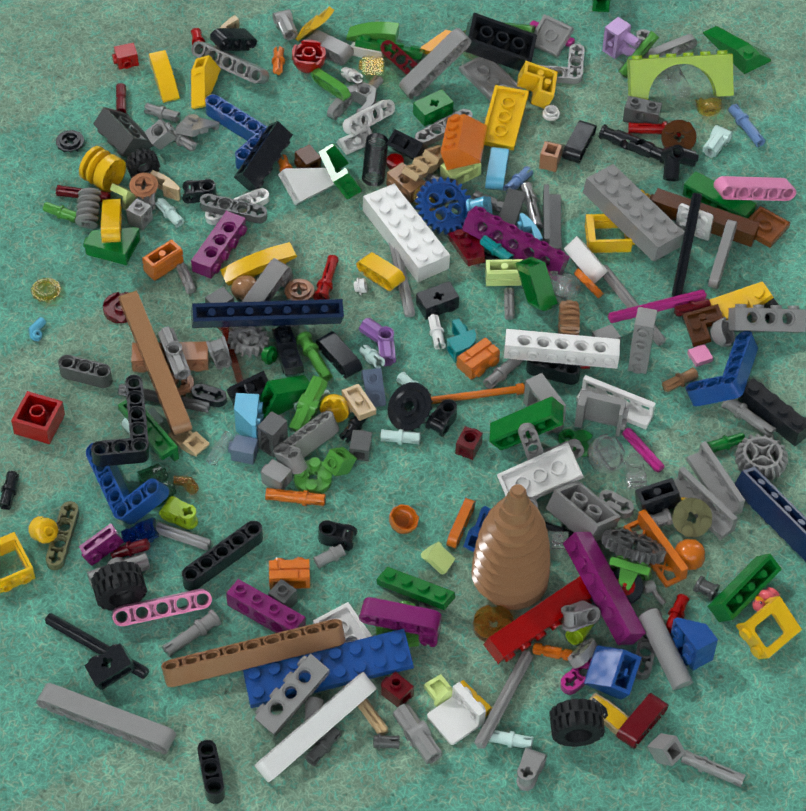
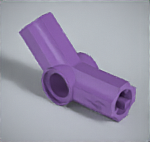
(383, 337)

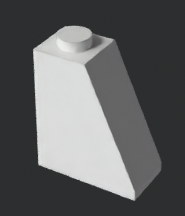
(305, 182)

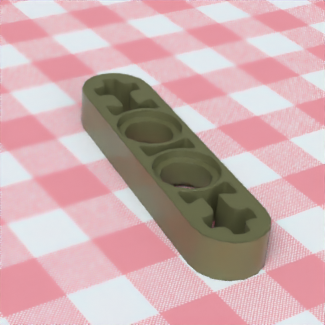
(65, 536)

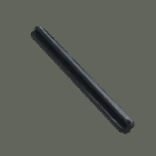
(686, 244)
(88, 640)

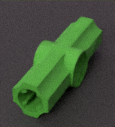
(308, 403)

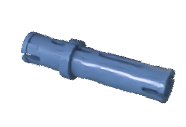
(742, 120)

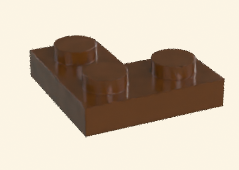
(698, 321)

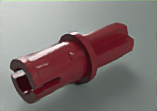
(691, 306)
(131, 549)

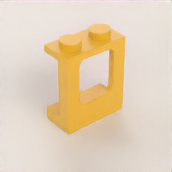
(783, 617)

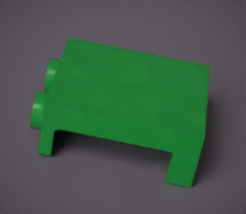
(344, 181)

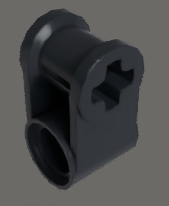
(198, 188)
(441, 420)
(337, 534)

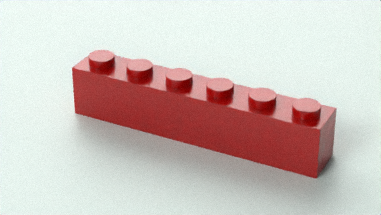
(535, 622)

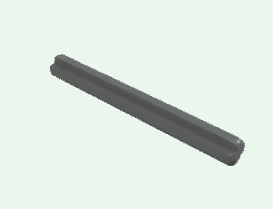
(189, 403)

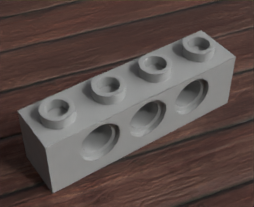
(795, 319)
(642, 340)
(275, 723)

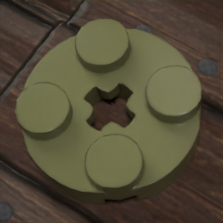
(680, 516)

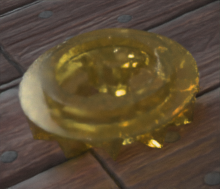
(38, 289)

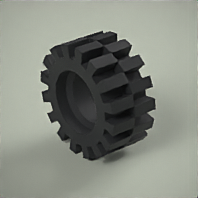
(142, 157)

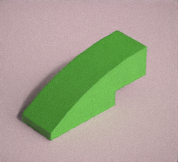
(376, 30)

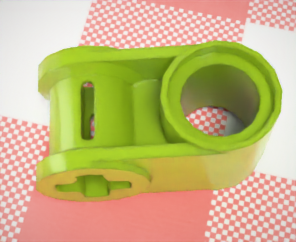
(179, 513)

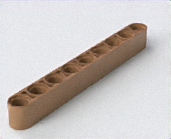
(155, 363)
(253, 653)

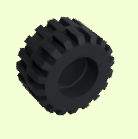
(118, 585)
(577, 722)

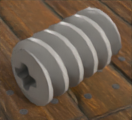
(87, 208)

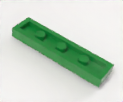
(366, 42)
(416, 588)

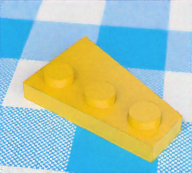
(751, 295)

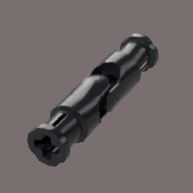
(635, 145)

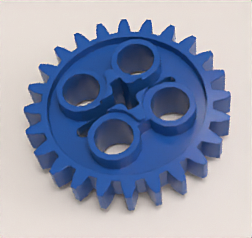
(437, 191)

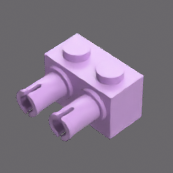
(618, 38)

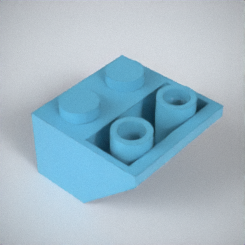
(248, 414)

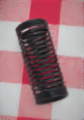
(372, 168)

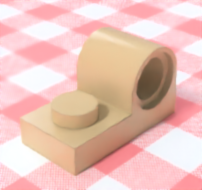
(358, 402)

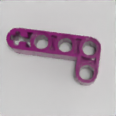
(403, 616)

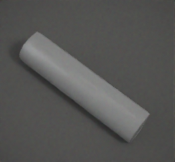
(665, 649)

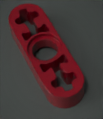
(388, 54)

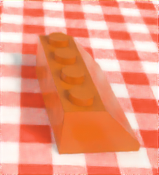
(463, 141)

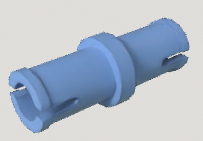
(518, 179)

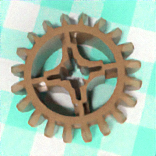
(569, 318)

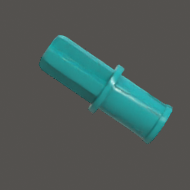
(495, 249)

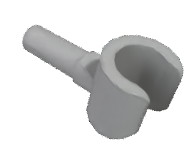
(649, 586)

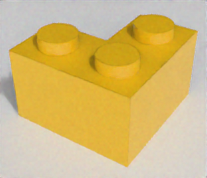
(539, 81)

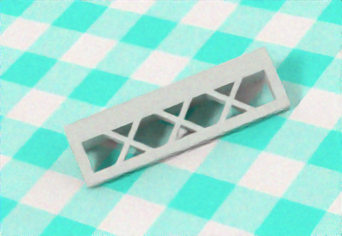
(637, 414)

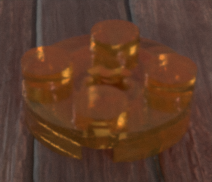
(494, 614)

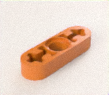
(461, 521)

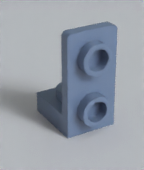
(374, 386)

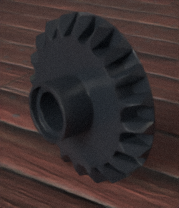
(402, 402)

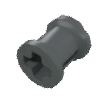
(706, 588)

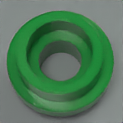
(269, 355)

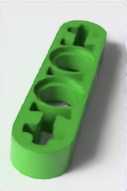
(330, 84)

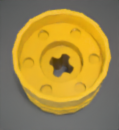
(102, 168)

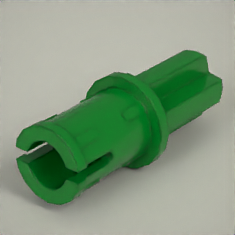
(726, 442)

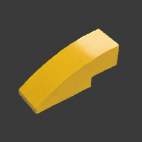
(164, 76)

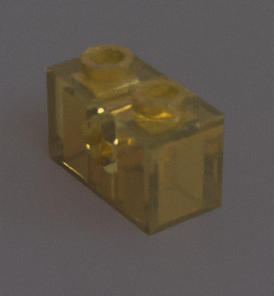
(372, 65)

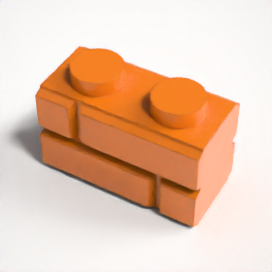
(162, 260)
(478, 359)
(293, 572)

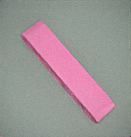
(754, 188)
(172, 609)

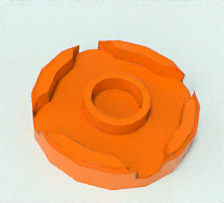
(588, 283)

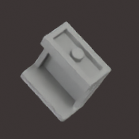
(601, 409)

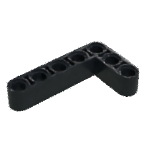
(132, 449)

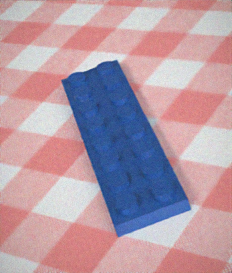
(372, 655)

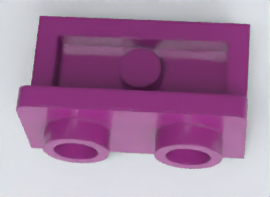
(101, 544)

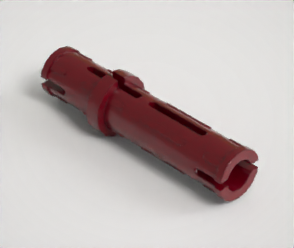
(72, 192)

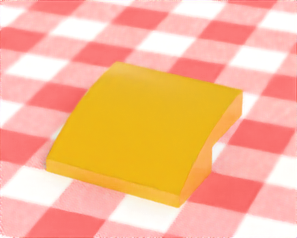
(314, 23)

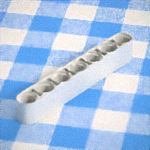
(315, 727)

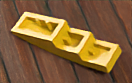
(257, 262)

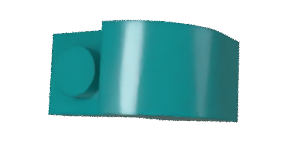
(461, 341)

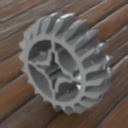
(761, 450)

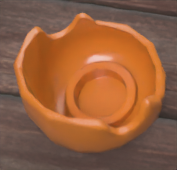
(403, 519)
(691, 553)

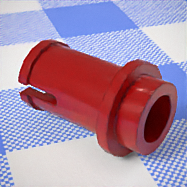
(196, 35)

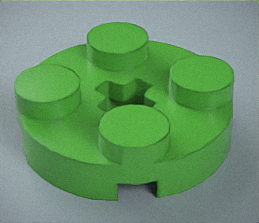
(318, 486)

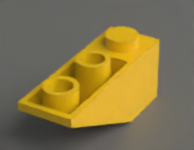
(203, 78)

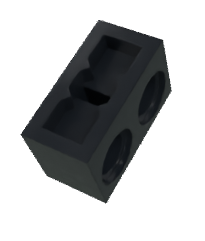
(406, 145)

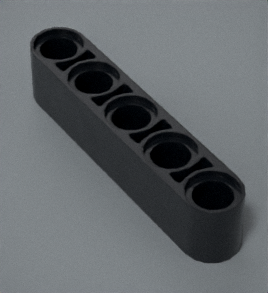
(213, 556)

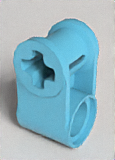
(484, 202)

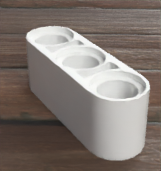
(585, 259)

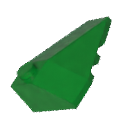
(745, 56)

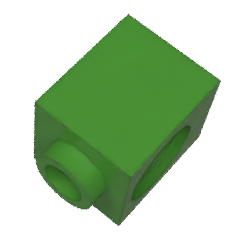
(339, 461)

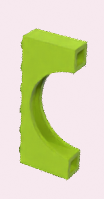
(716, 67)

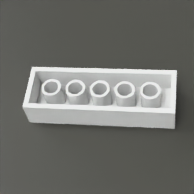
(406, 232)

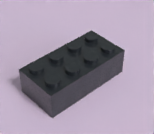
(500, 42)

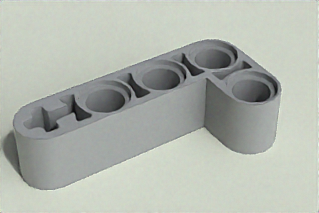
(268, 283)
(305, 440)

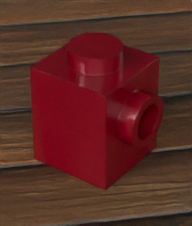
(397, 689)

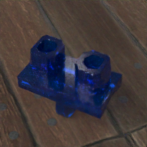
(142, 530)

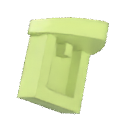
(128, 197)
(438, 557)
(438, 689)

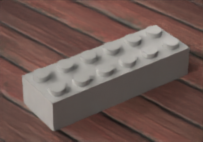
(633, 212)

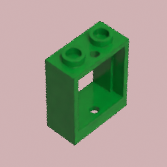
(536, 283)

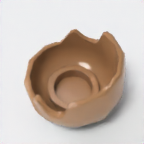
(242, 286)

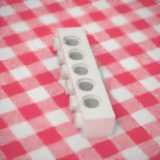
(561, 348)

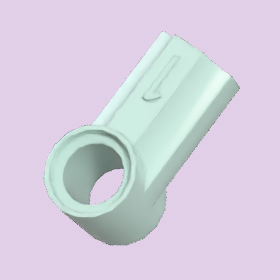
(718, 139)

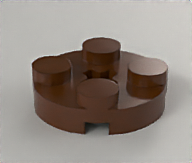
(682, 127)

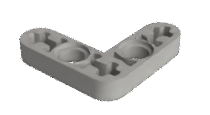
(567, 72)
(535, 440)

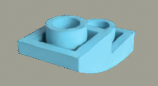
(527, 225)

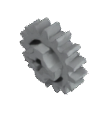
(248, 340)

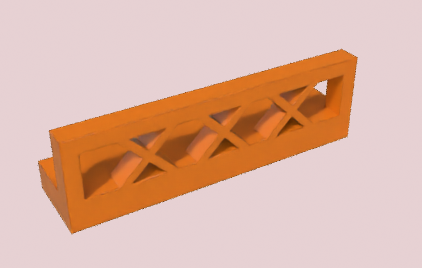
(672, 558)

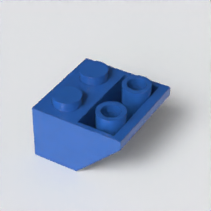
(694, 642)
(612, 671)

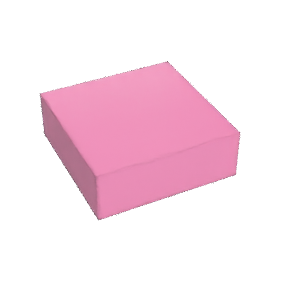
(700, 355)

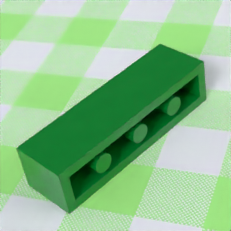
(701, 184)
(543, 415)
(744, 587)

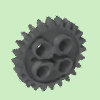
(645, 548)

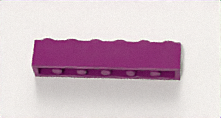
(604, 588)

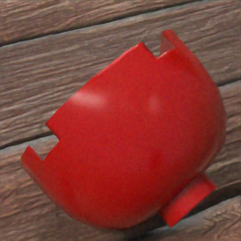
(308, 56)

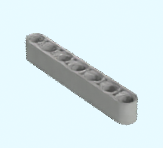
(106, 717)

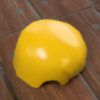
(335, 404)

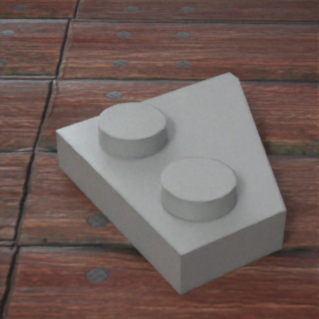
(194, 125)

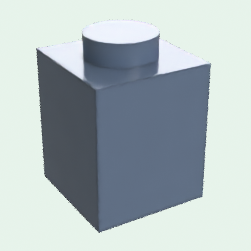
(243, 449)

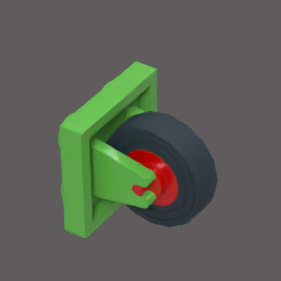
(630, 576)

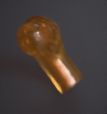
(187, 482)

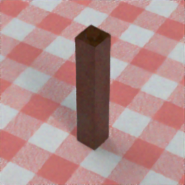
(746, 229)

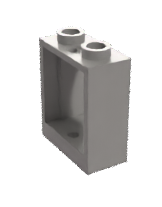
(538, 389)

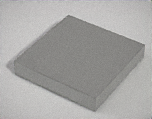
(552, 35)

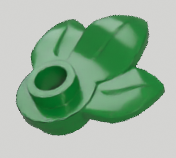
(581, 435)

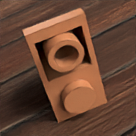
(551, 155)

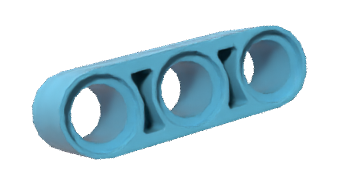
(497, 168)

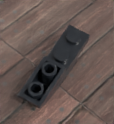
(287, 350)

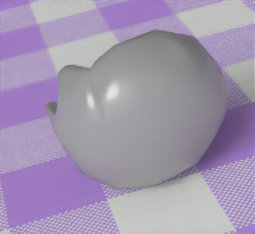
(720, 333)

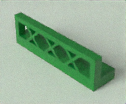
(157, 437)

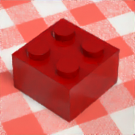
(38, 417)

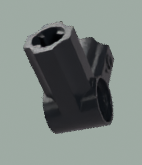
(673, 157)

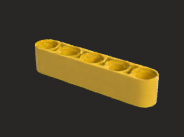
(111, 220)

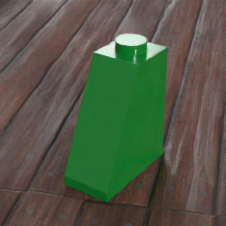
(114, 251)
(282, 393)

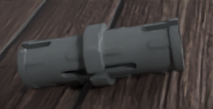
(323, 746)

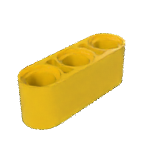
(380, 271)

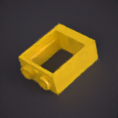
(601, 221)
(8, 544)

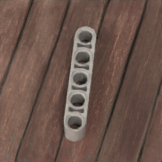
(237, 62)
(435, 63)

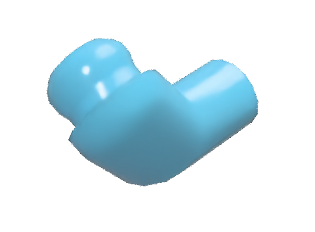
(34, 330)

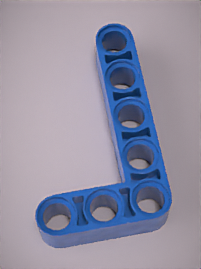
(237, 122)
(734, 378)
(123, 504)

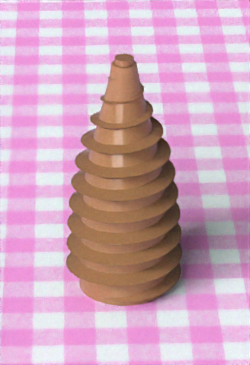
(512, 553)

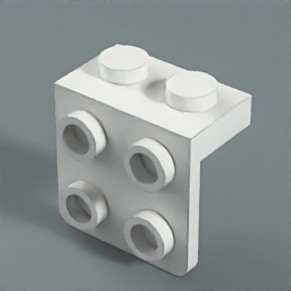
(703, 225)
(458, 715)

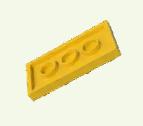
(505, 116)

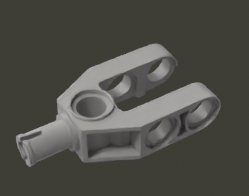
(362, 93)

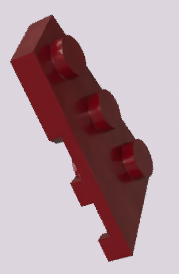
(467, 246)

